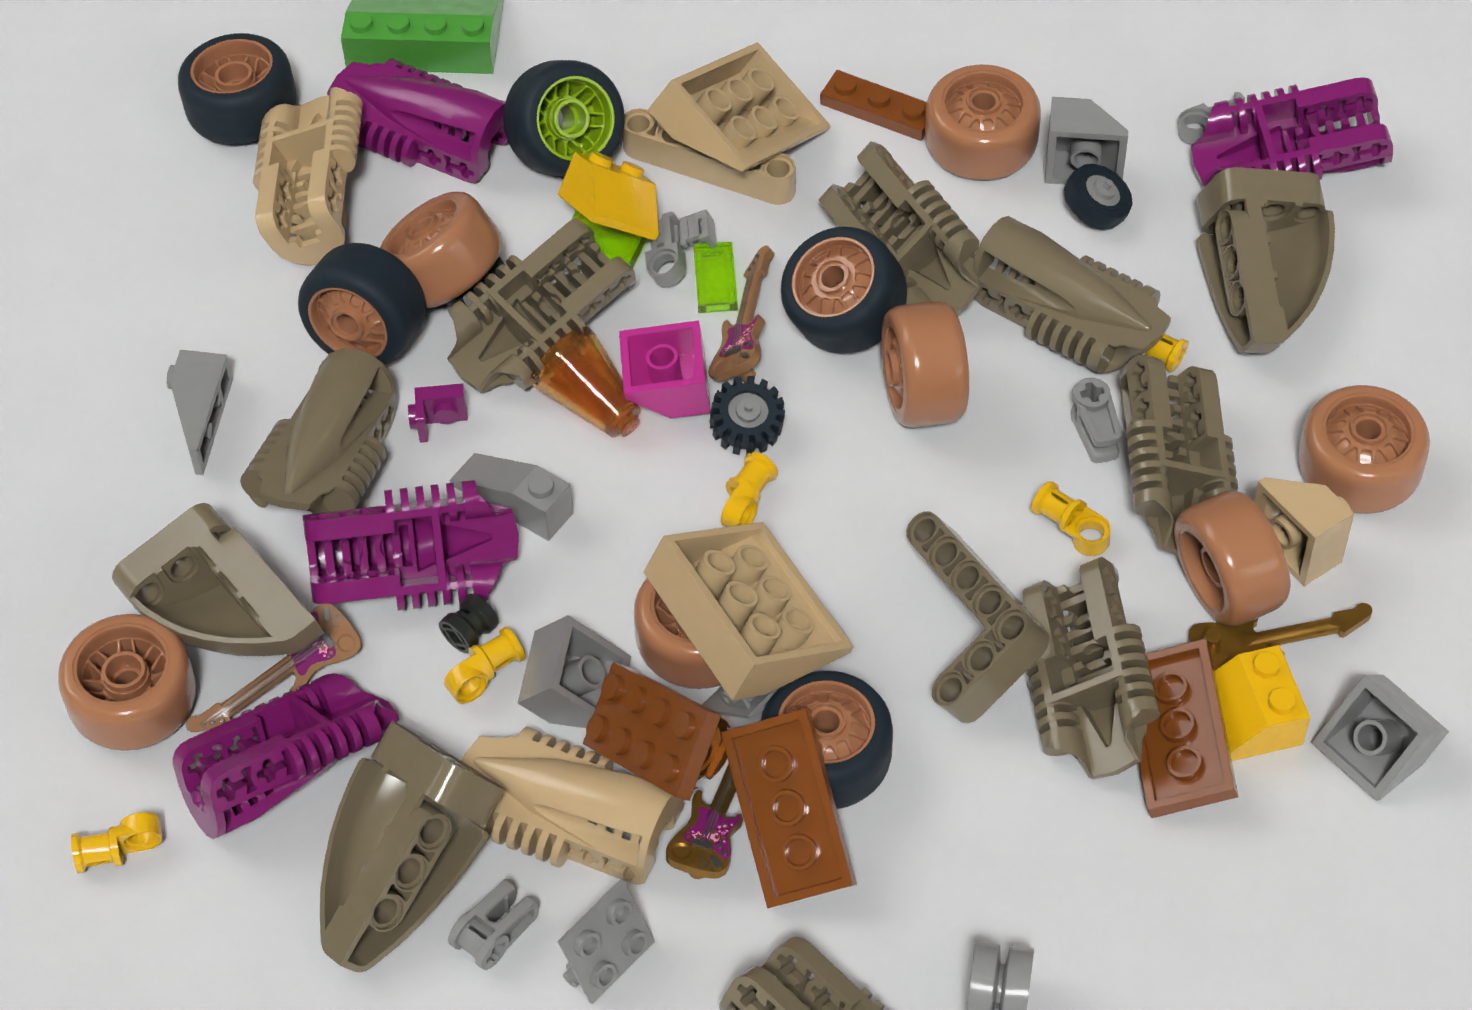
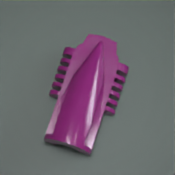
(408, 106)
(1286, 135)
(410, 548)
(278, 750)

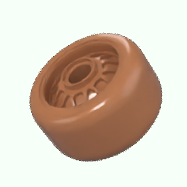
(982, 122)
(446, 245)
(925, 363)
(1365, 447)
(1232, 558)
(666, 645)
(127, 682)

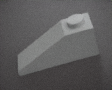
(200, 393)
(536, 496)

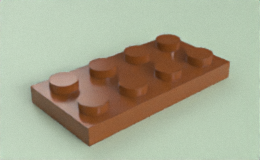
(651, 730)
(1187, 747)
(788, 808)

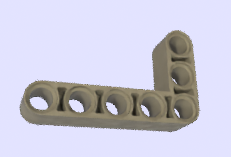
(1011, 635)

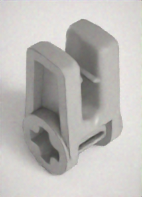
(1096, 419)
(486, 937)

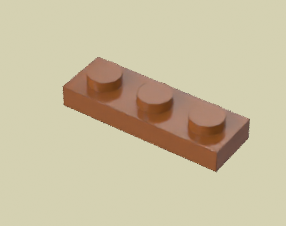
(875, 104)

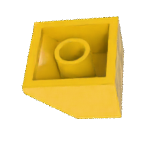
(611, 194)
(1261, 703)

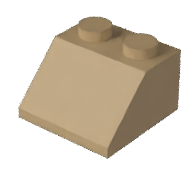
(1308, 523)

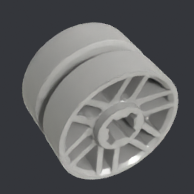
(999, 984)

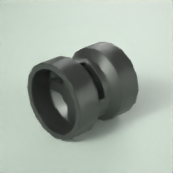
(466, 625)

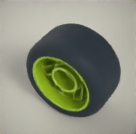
(589, 109)

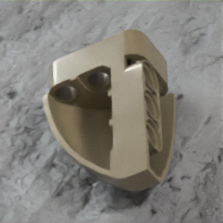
(214, 589)
(398, 845)

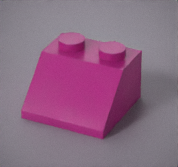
(666, 369)

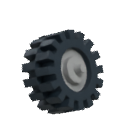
(747, 415)

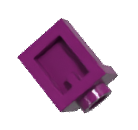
(437, 405)

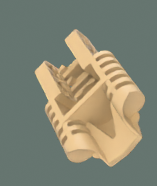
(304, 172)
(558, 793)

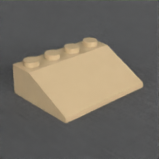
(738, 109)
(745, 607)

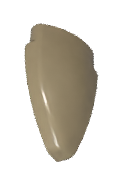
(1264, 252)

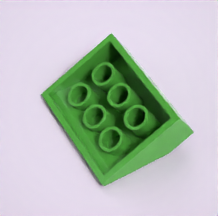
(424, 34)

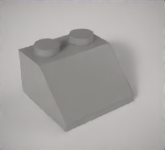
(1082, 135)
(567, 672)
(1379, 735)

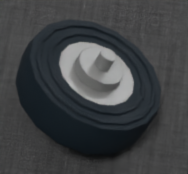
(1098, 196)

